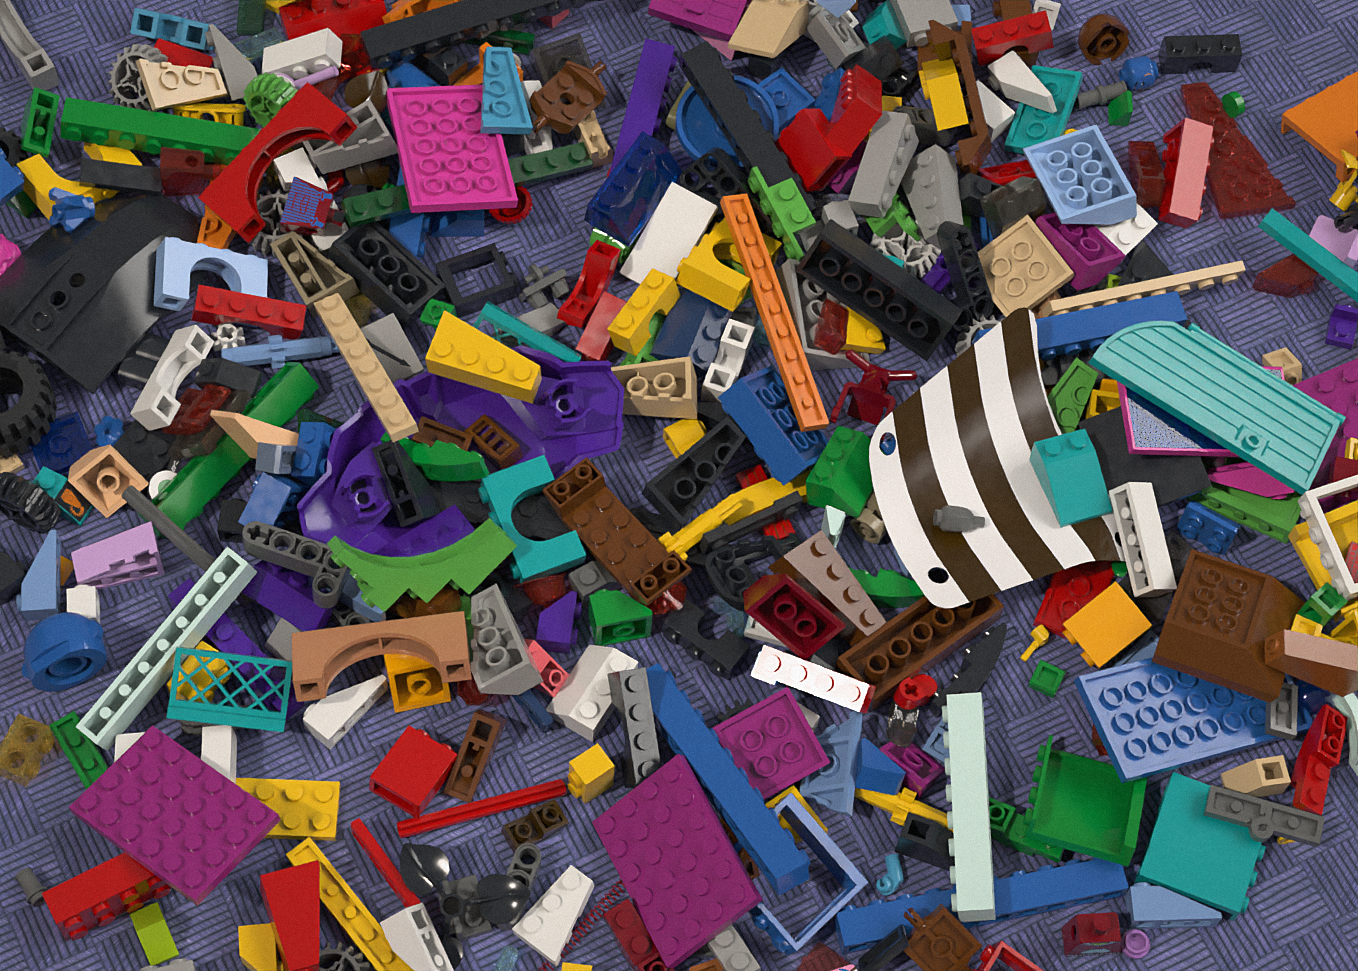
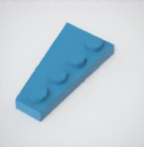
(502, 95)

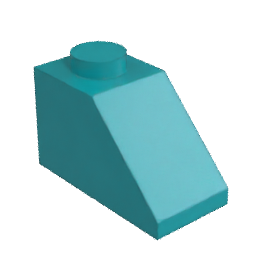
(884, 22)

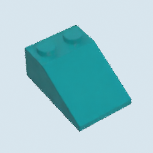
(1071, 477)

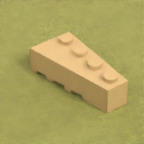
(659, 388)

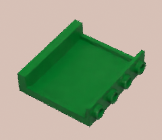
(1083, 806)

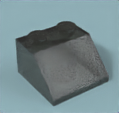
(1012, 203)

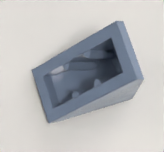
(275, 458)

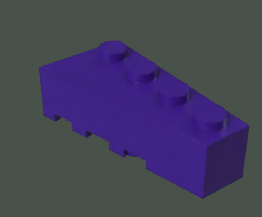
(430, 536)

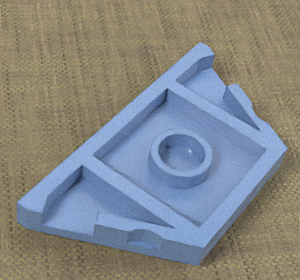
(835, 783)

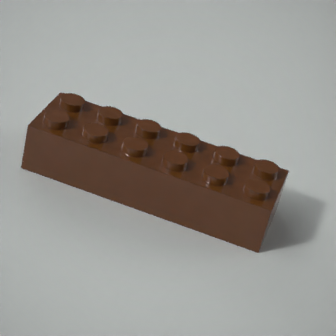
(915, 643)

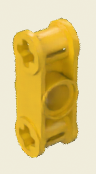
(222, 113)

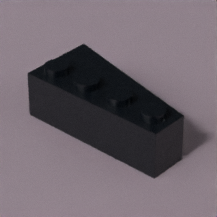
(688, 479)

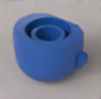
(63, 651)

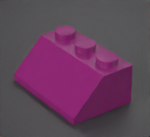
(1082, 248)

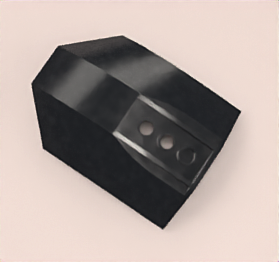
(116, 302)

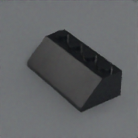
(385, 271)

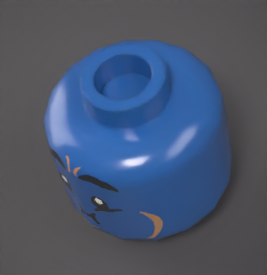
(1138, 73)

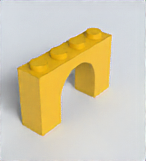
(41, 178)
(712, 279)

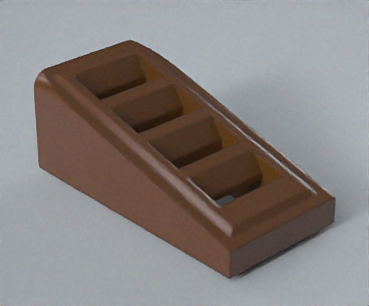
(505, 455)

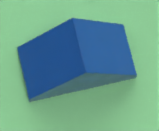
(877, 771)

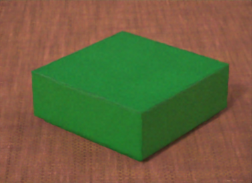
(1046, 678)

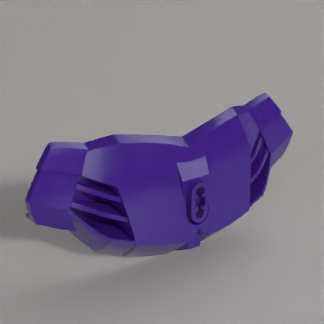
(570, 419)

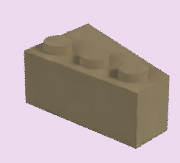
(311, 272)

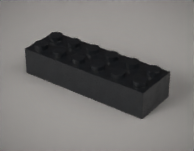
(878, 290)

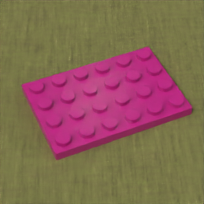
(443, 152)

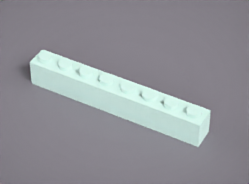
(156, 658)
(969, 808)

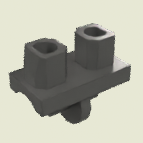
(534, 293)

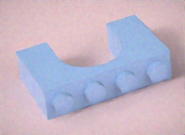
(178, 258)

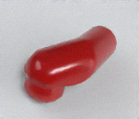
(335, 180)

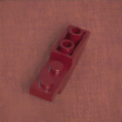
(634, 938)

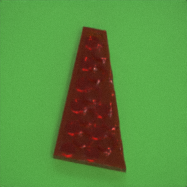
(1236, 170)

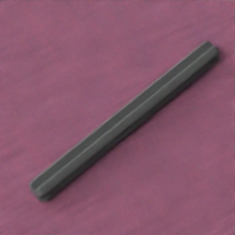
(173, 533)

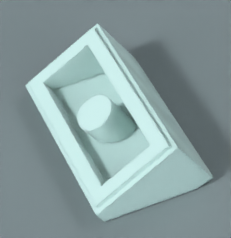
(833, 524)

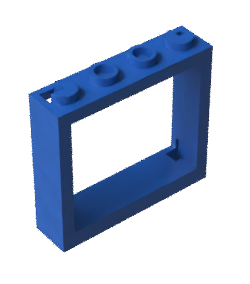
(830, 856)

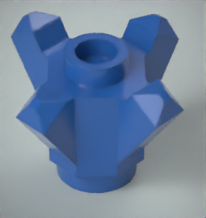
(70, 209)

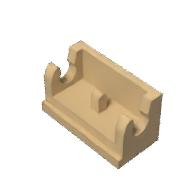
(591, 134)

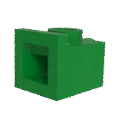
(1323, 605)

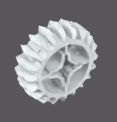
(921, 253)

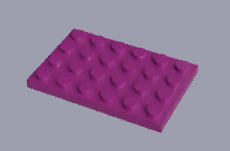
(175, 814)
(676, 861)

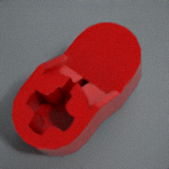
(915, 691)

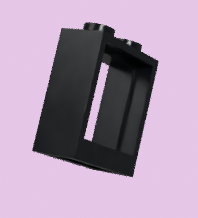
(475, 302)

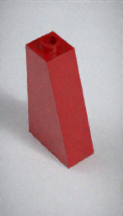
(294, 913)

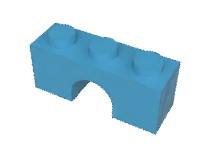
(170, 28)

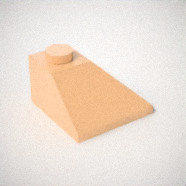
(103, 477)

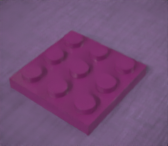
(772, 743)

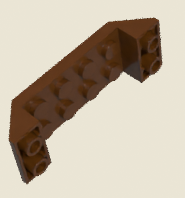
(949, 45)
(614, 534)

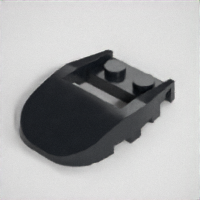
(730, 574)

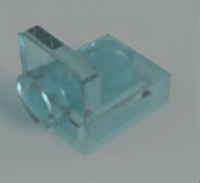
(734, 617)

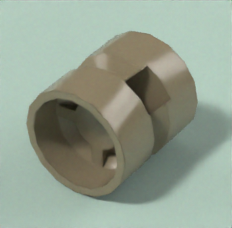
(870, 522)

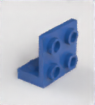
(1207, 527)

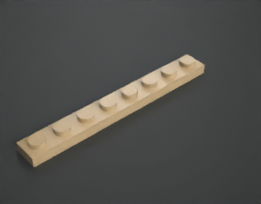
(1181, 282)
(366, 367)

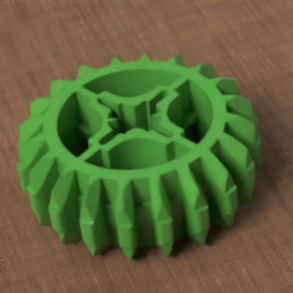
(266, 96)

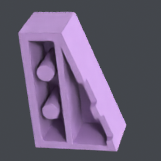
(119, 559)

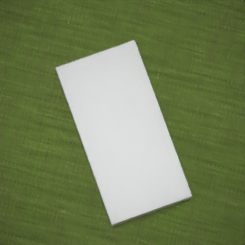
(669, 234)

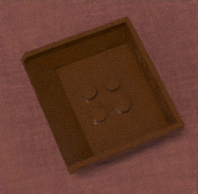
(1222, 624)

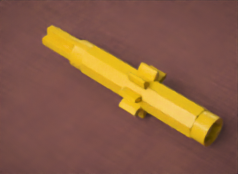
(693, 532)
(901, 804)

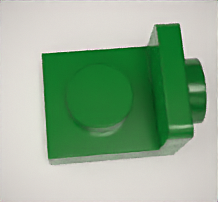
(434, 311)

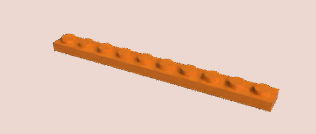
(774, 313)

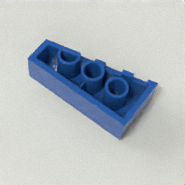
(411, 228)

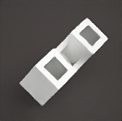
(729, 360)

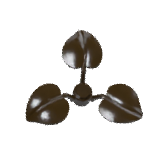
(358, 90)

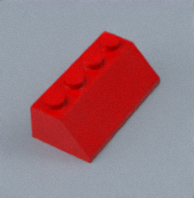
(337, 15)

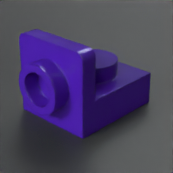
(1342, 326)

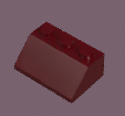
(791, 614)

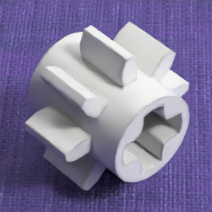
(227, 337)

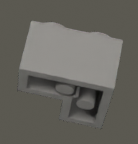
(839, 212)

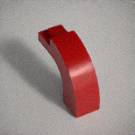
(593, 281)

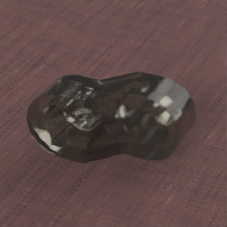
(901, 725)

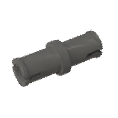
(1100, 95)

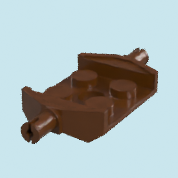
(573, 83)

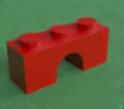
(996, 38)

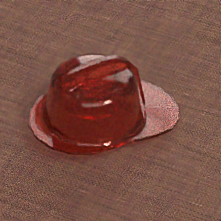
(545, 590)

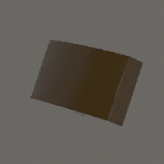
(536, 826)

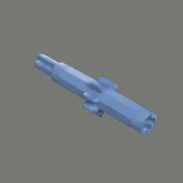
(279, 351)

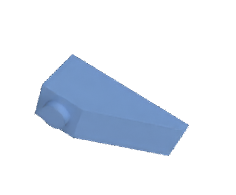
(42, 583)
(1160, 908)

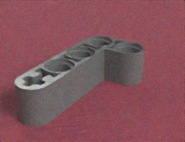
(262, 540)

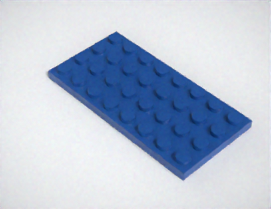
(1168, 719)

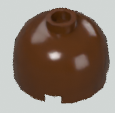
(1103, 38)

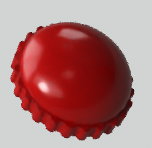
(514, 215)

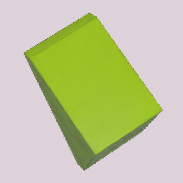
(154, 934)

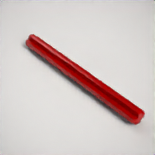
(481, 808)

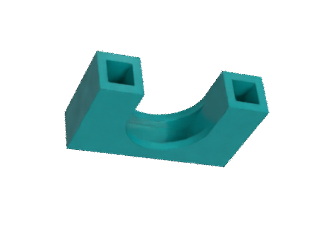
(530, 558)

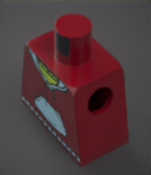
(1094, 935)

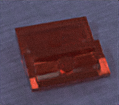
(196, 409)

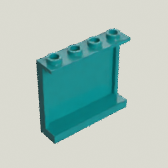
(1197, 852)

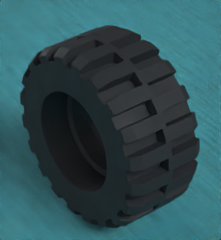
(34, 410)

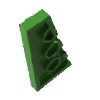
(1071, 395)

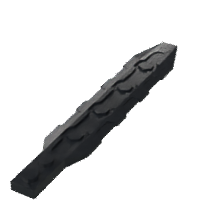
(536, 515)

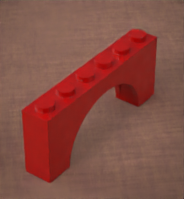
(303, 118)

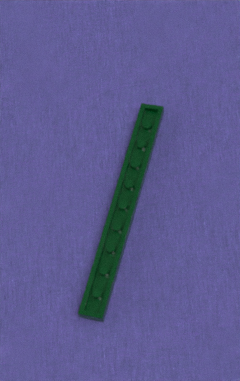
(524, 171)

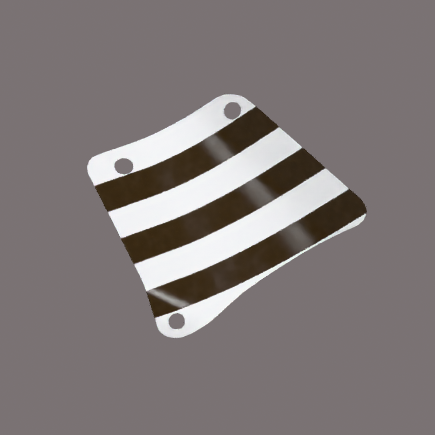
(970, 447)

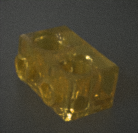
(15, 748)

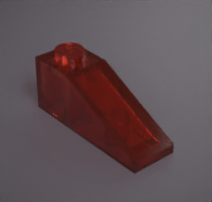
(1145, 173)

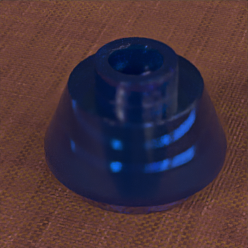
(1312, 696)

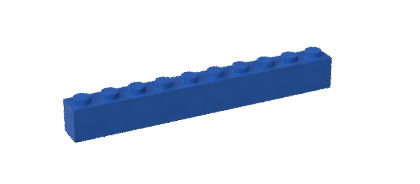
(726, 785)
(1014, 898)

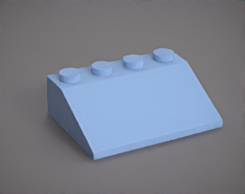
(1083, 178)

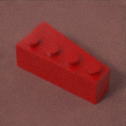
(855, 109)

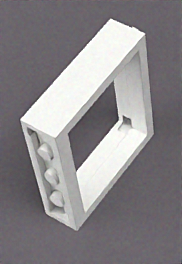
(1322, 536)

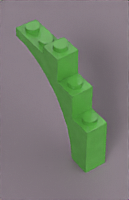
(424, 575)

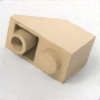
(1258, 777)

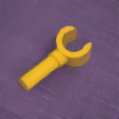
(1040, 636)

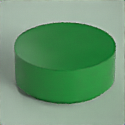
(1233, 104)

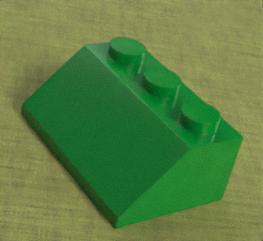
(842, 473)

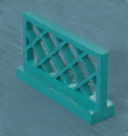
(524, 333)
(227, 714)

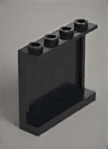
(1171, 475)

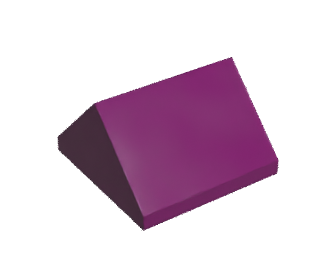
(919, 767)

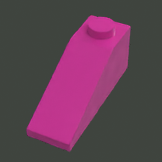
(1250, 479)

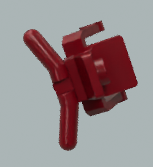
(870, 394)

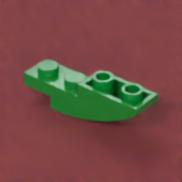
(443, 460)
(889, 588)
(1009, 830)

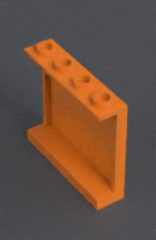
(1329, 122)

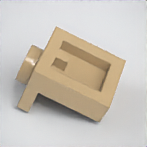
(1284, 358)

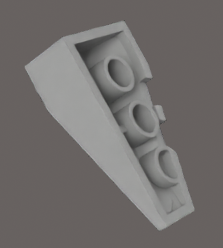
(499, 651)

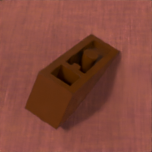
(475, 754)

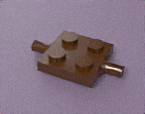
(940, 941)

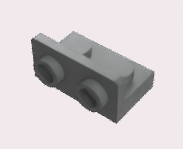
(471, 922)

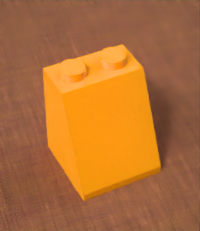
(1106, 626)
(414, 682)

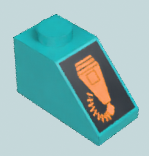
(70, 501)

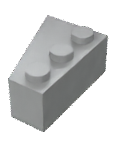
(365, 144)

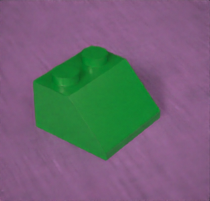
(617, 618)

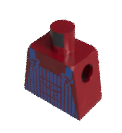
(309, 210)

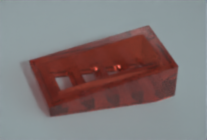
(831, 331)

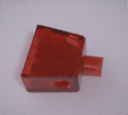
(185, 172)

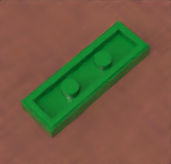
(79, 749)

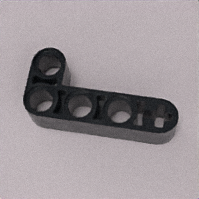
(717, 177)
(958, 243)

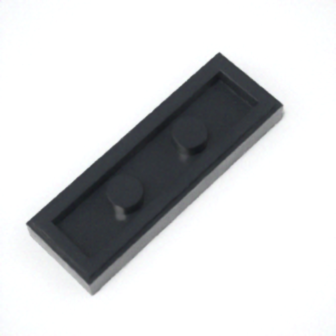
(120, 177)

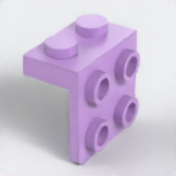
(1341, 244)

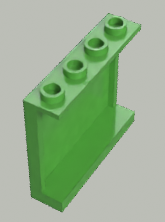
(1260, 513)

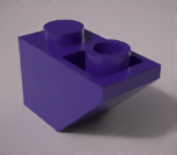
(556, 624)

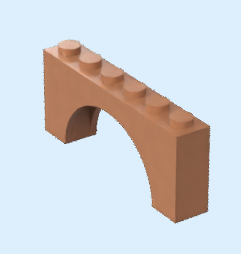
(326, 652)

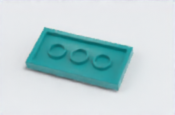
(1036, 125)

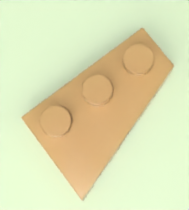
(179, 85)

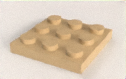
(1022, 267)

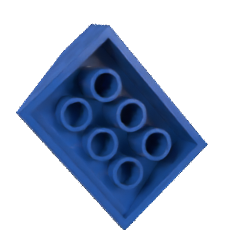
(768, 420)

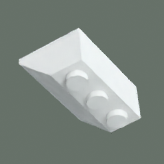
(585, 696)

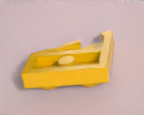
(863, 335)

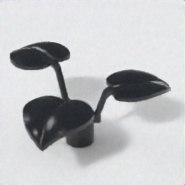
(499, 894)

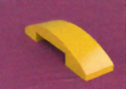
(763, 494)

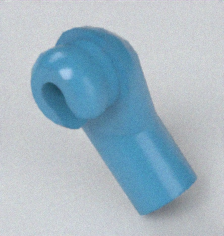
(893, 877)

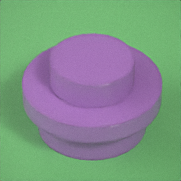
(1135, 944)

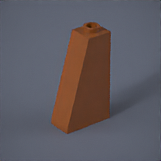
(1314, 660)

